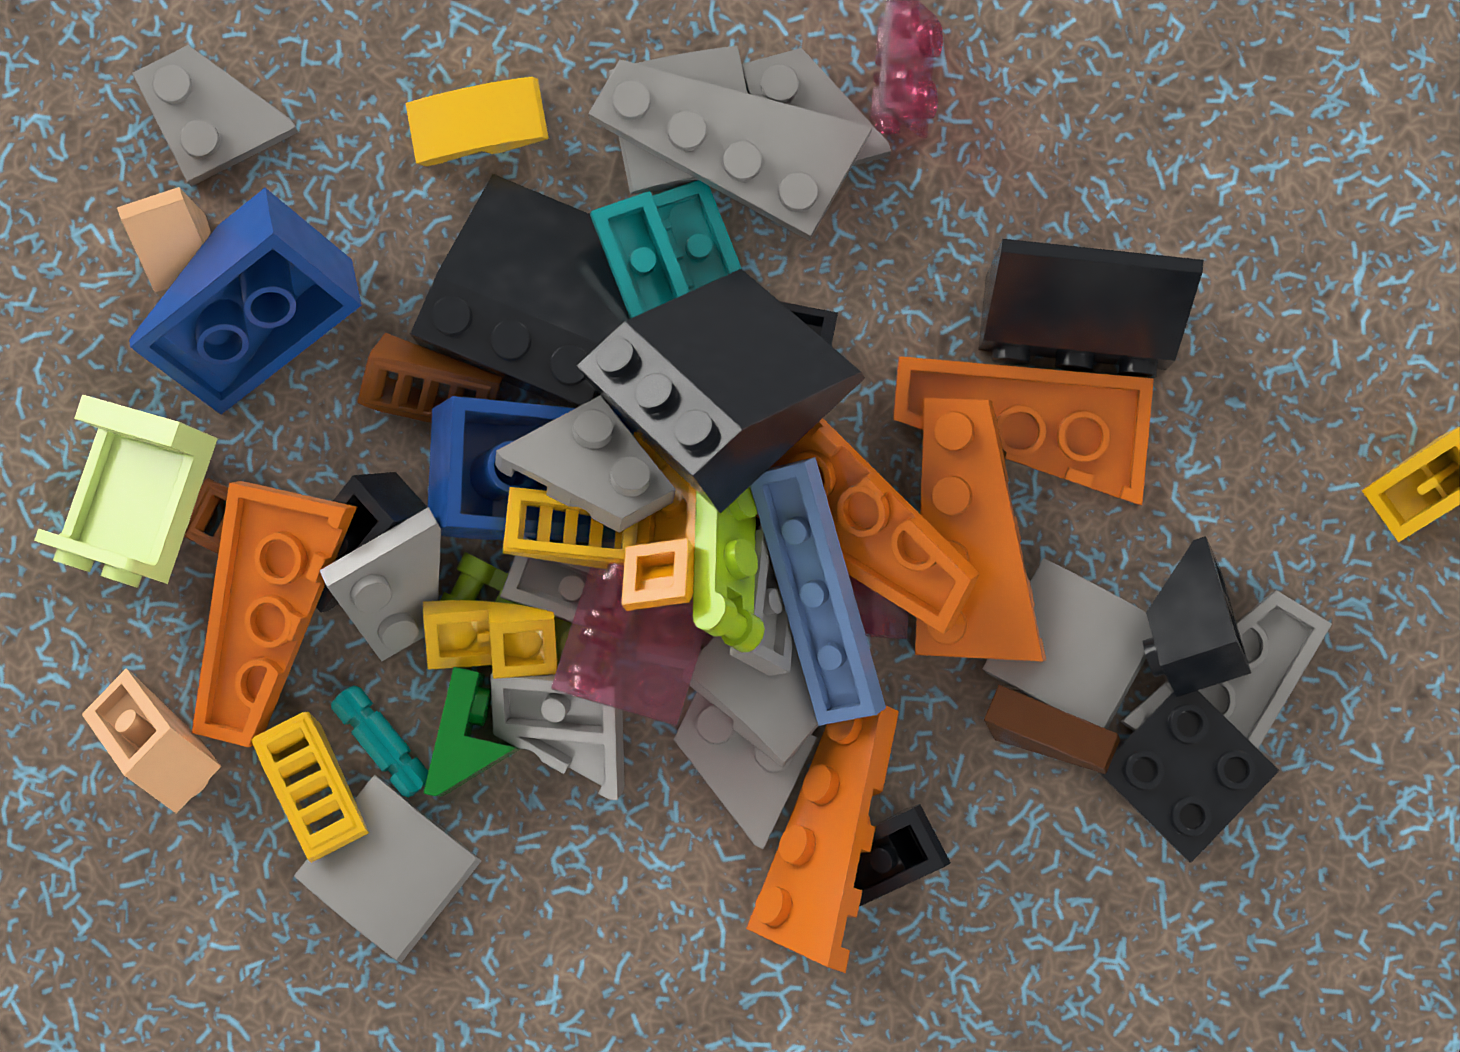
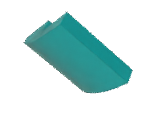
(664, 244)

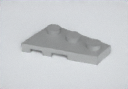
(1278, 645)

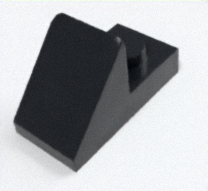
(900, 853)

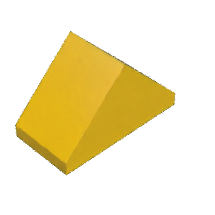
(1419, 487)

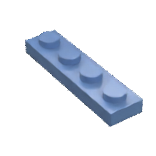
(817, 592)

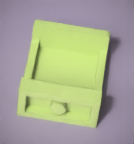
(132, 493)

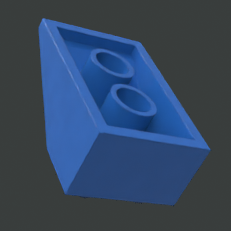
(248, 303)
(465, 484)

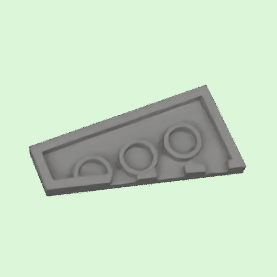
(743, 145)

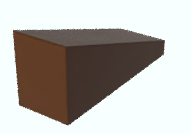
(1049, 731)

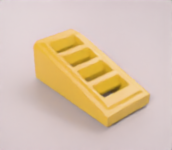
(565, 552)
(287, 739)

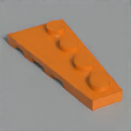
(1047, 419)
(972, 508)
(884, 536)
(262, 603)
(819, 853)

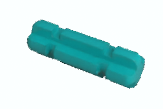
(380, 741)

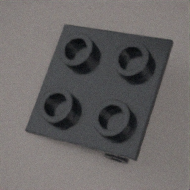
(1188, 772)

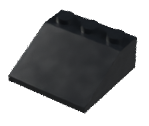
(524, 294)
(1087, 307)
(720, 382)

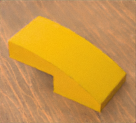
(477, 119)
(483, 633)

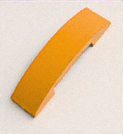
(662, 561)

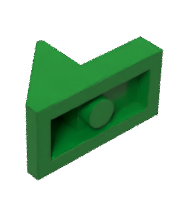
(457, 754)

